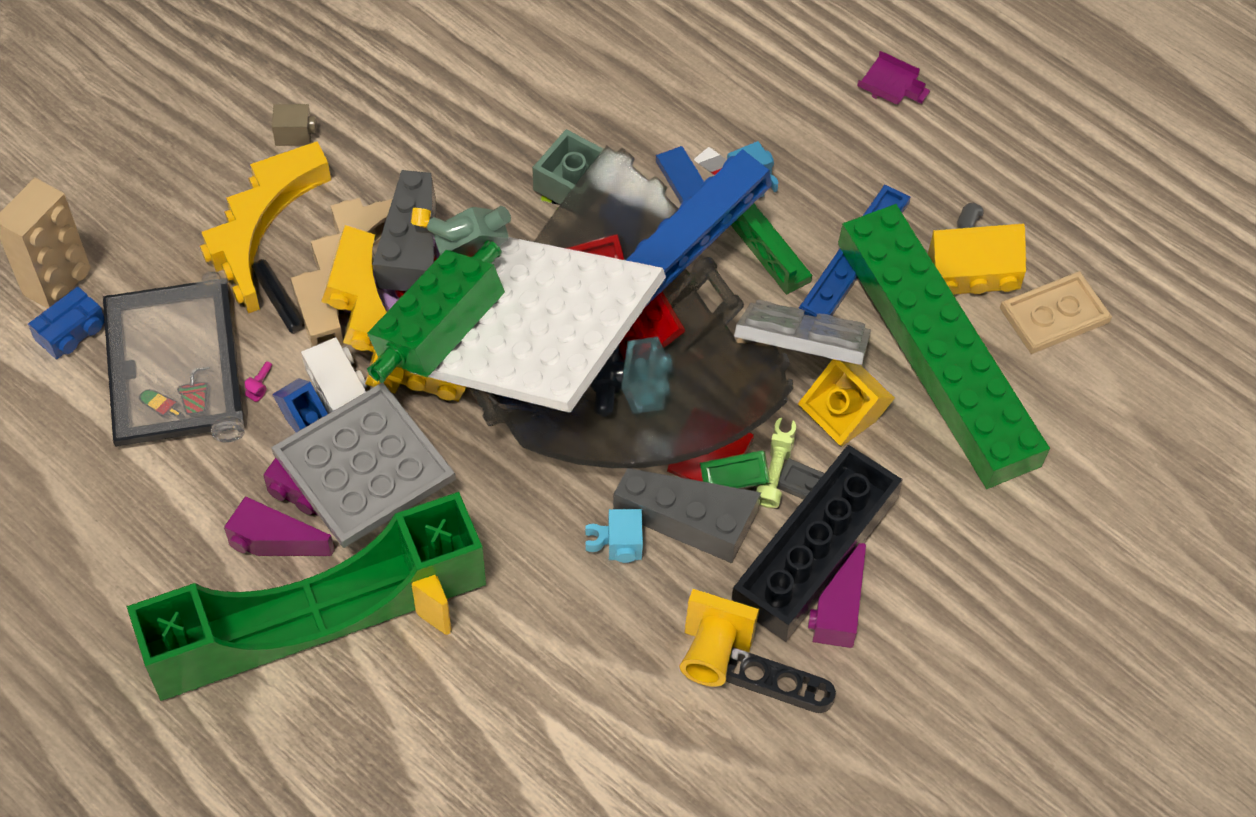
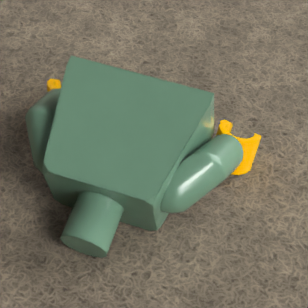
(467, 230)

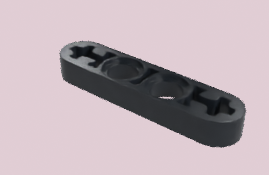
(772, 673)

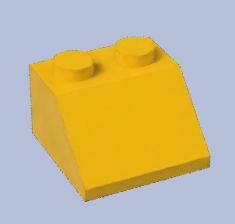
(845, 400)

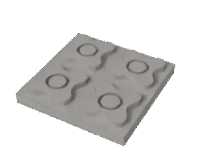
(804, 333)
(363, 464)

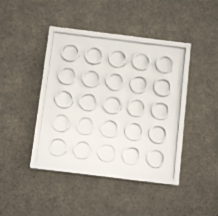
(551, 324)

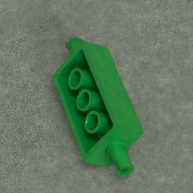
(436, 312)

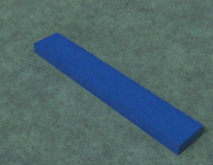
(839, 275)

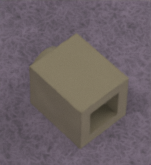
(292, 124)

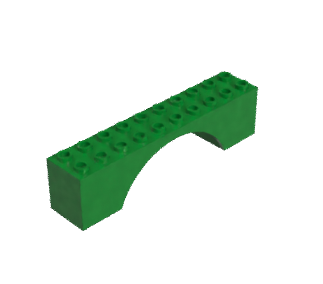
(212, 634)

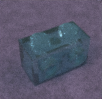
(646, 375)

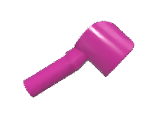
(254, 386)

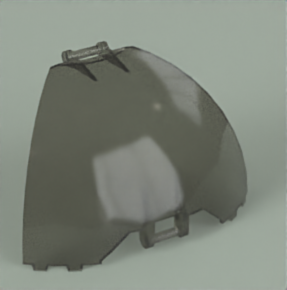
(714, 383)

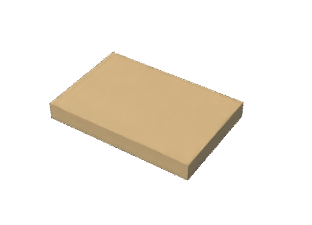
(1055, 312)

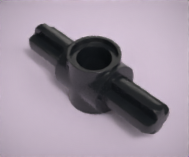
(608, 383)

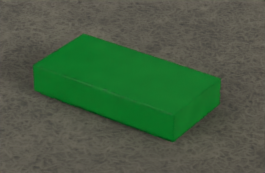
(737, 471)

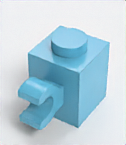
(621, 534)

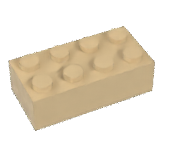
(43, 243)

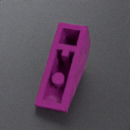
(273, 533)
(839, 604)

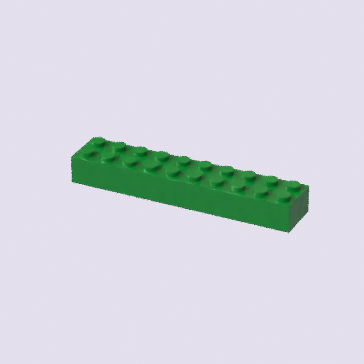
(943, 347)

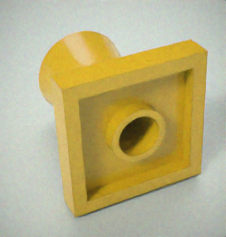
(717, 628)

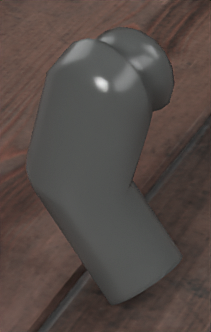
(969, 215)

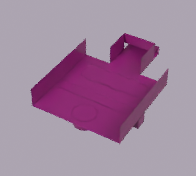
(893, 80)

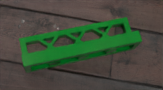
(772, 250)

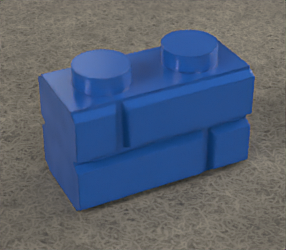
(67, 323)

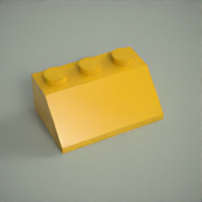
(980, 258)

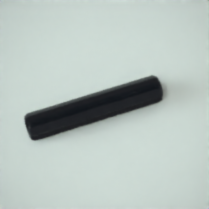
(278, 296)

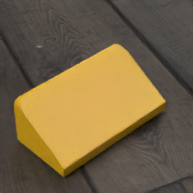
(432, 603)

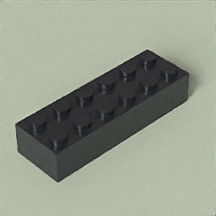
(817, 541)

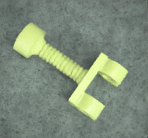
(781, 448)

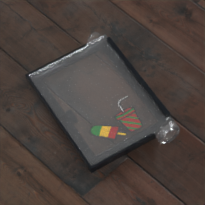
(173, 363)

